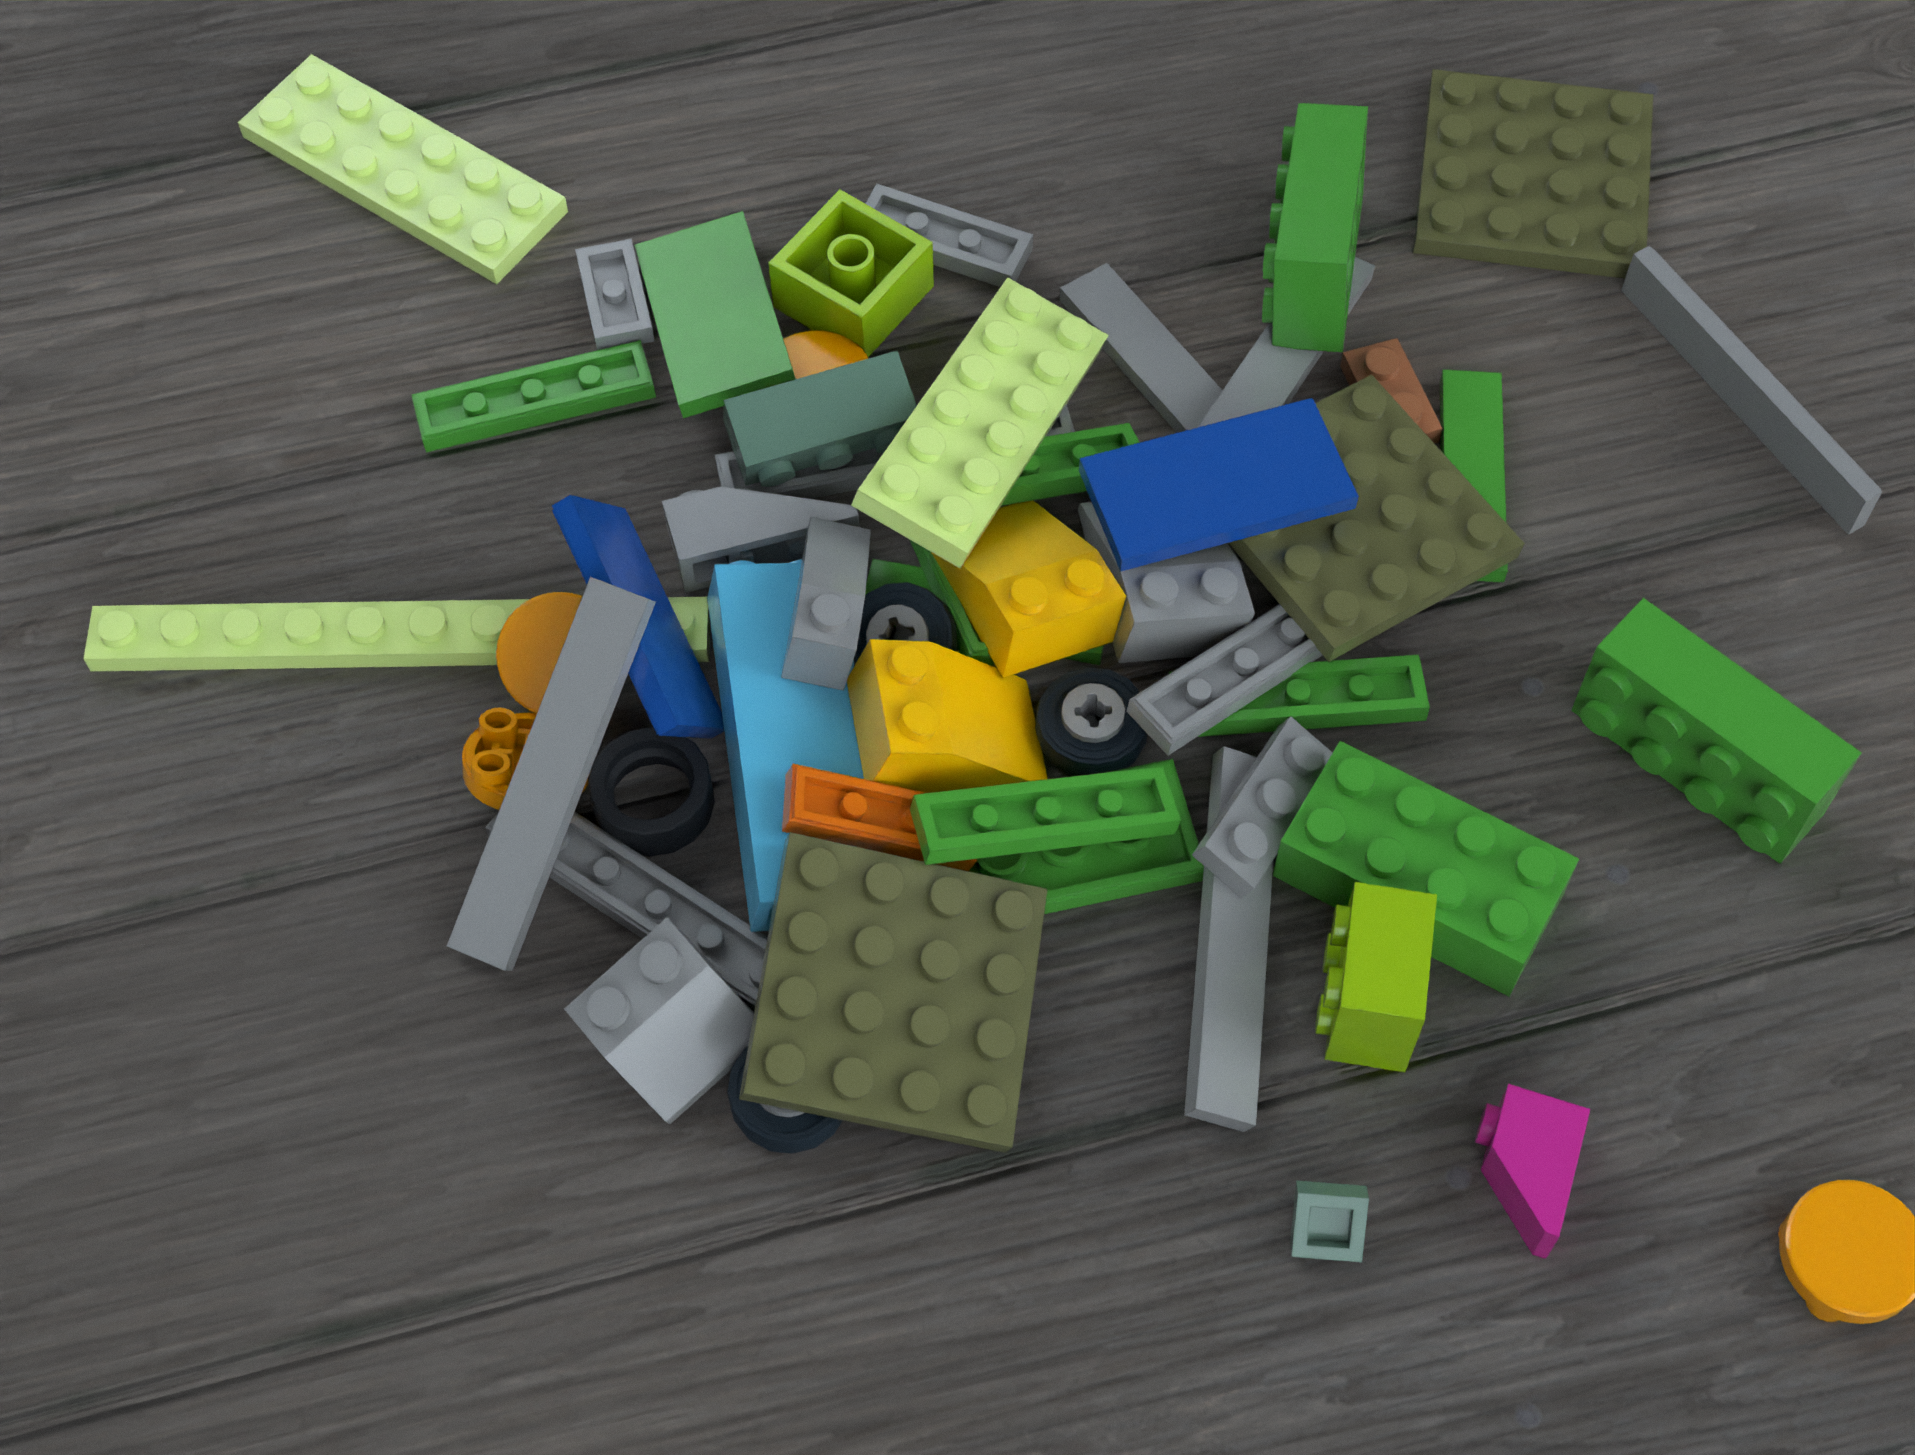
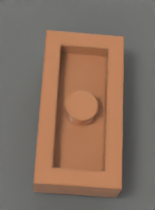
(1394, 372)

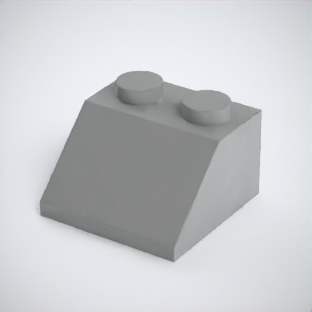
(665, 1020)

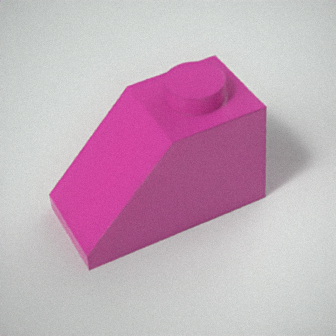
(1532, 1160)

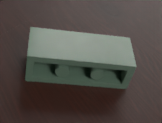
(818, 419)

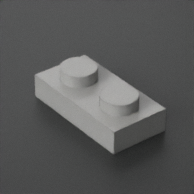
(614, 294)

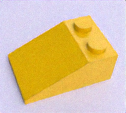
(1035, 590)
(940, 719)

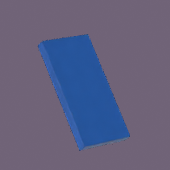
(1217, 484)
(664, 664)

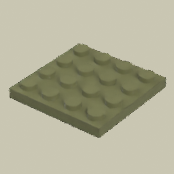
(1534, 174)
(1404, 546)
(895, 994)

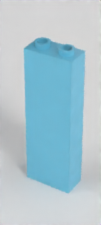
(769, 717)

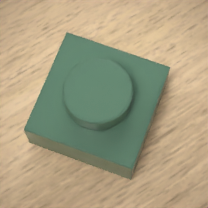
(1329, 1221)

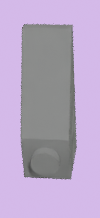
(741, 525)
(828, 604)

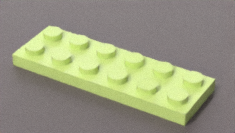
(404, 168)
(980, 423)

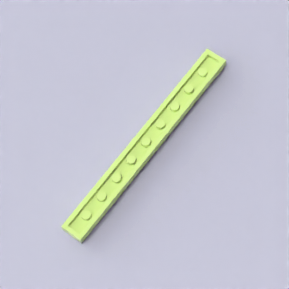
(319, 634)

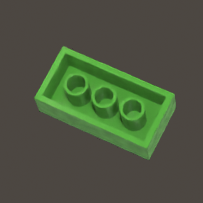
(1315, 227)
(1713, 731)
(1401, 833)

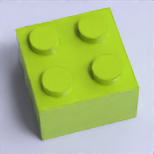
(852, 272)
(1377, 976)

